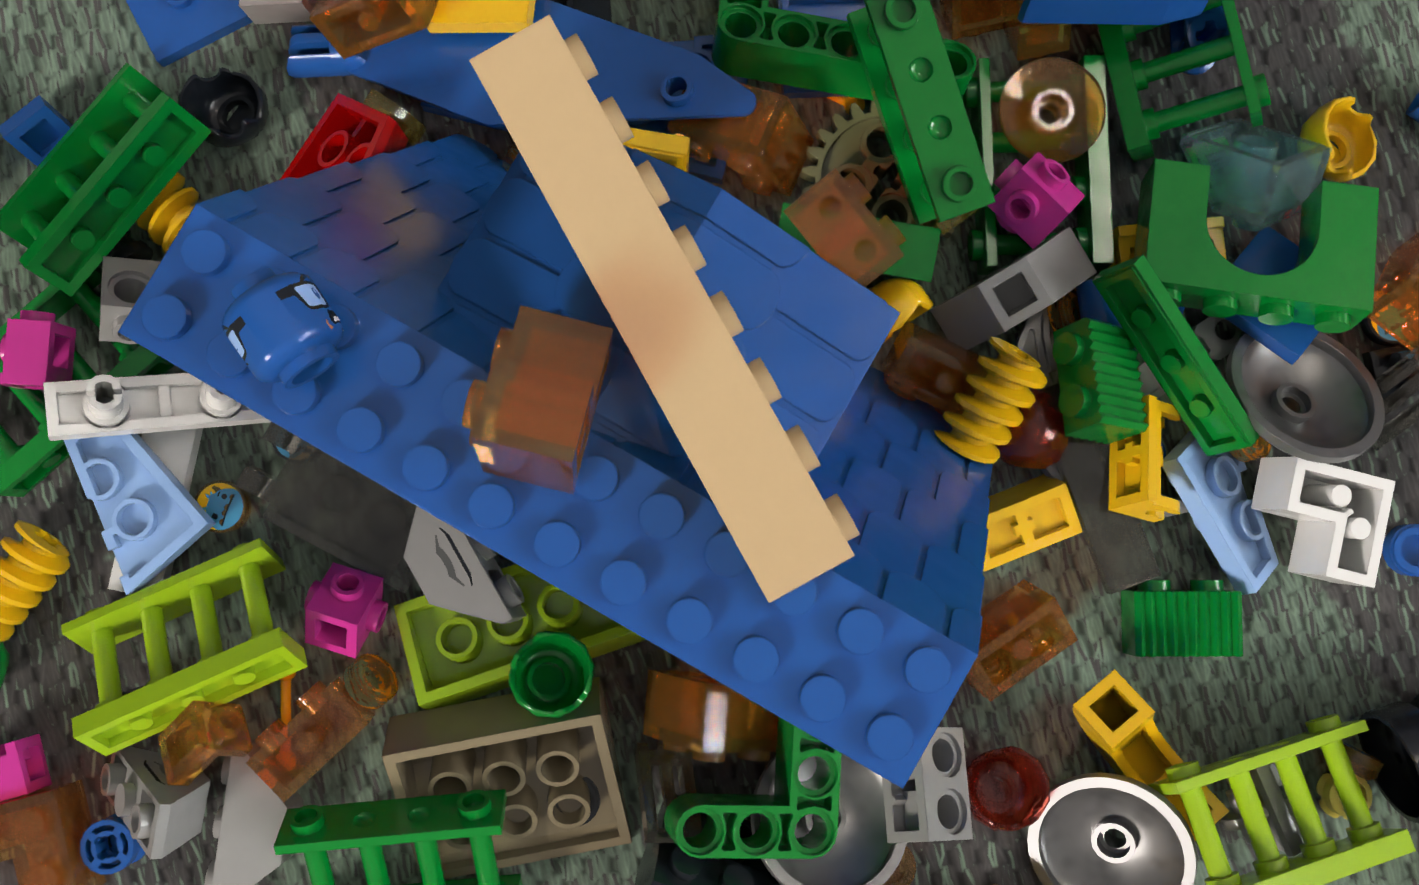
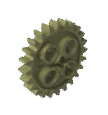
(849, 153)

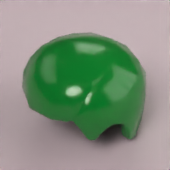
(551, 674)

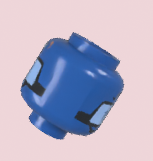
(282, 327)

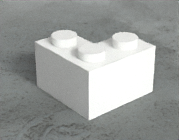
(1338, 517)

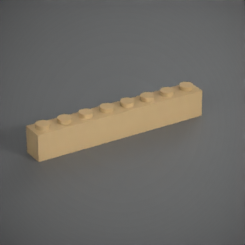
(662, 310)

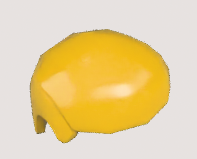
(1351, 134)
(904, 296)

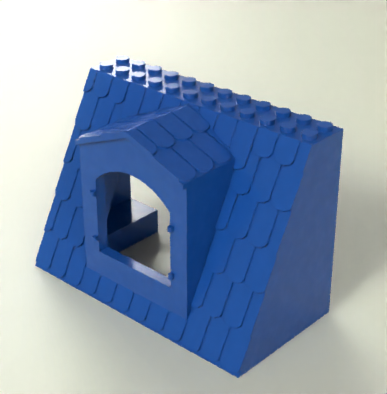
(425, 269)

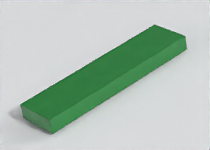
(1175, 356)

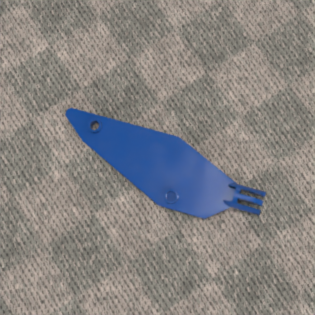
(630, 67)

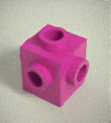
(1034, 198)
(344, 610)

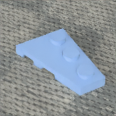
(140, 505)
(1222, 513)

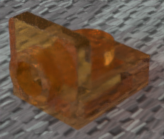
(200, 736)

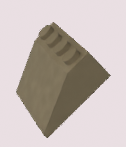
(506, 747)

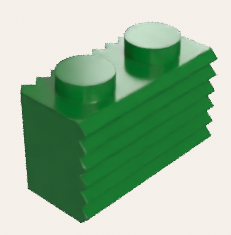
(1098, 382)
(1182, 622)

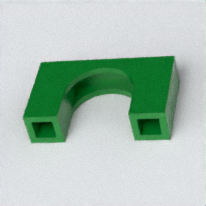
(1333, 267)

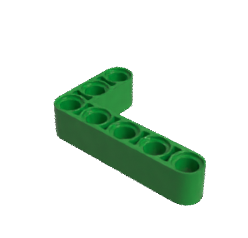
(803, 50)
(777, 812)

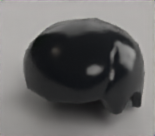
(216, 96)

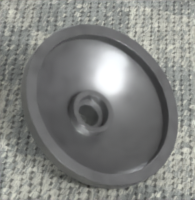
(1316, 408)
(861, 843)
(1074, 844)

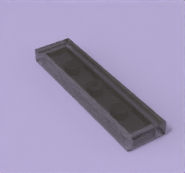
(1113, 539)

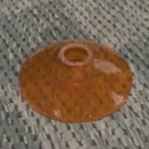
(1066, 91)

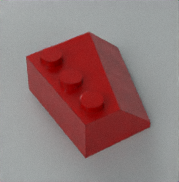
(349, 134)

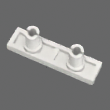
(138, 406)

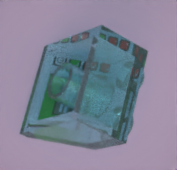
(1256, 171)

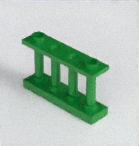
(1133, 76)
(920, 108)
(1091, 178)
(100, 179)
(28, 464)
(399, 821)

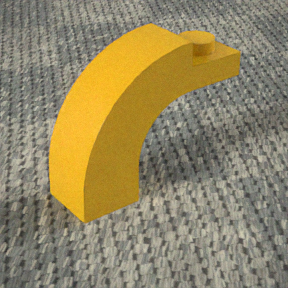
(1128, 739)

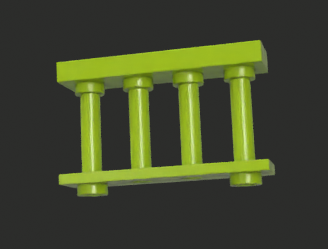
(218, 674)
(1321, 856)

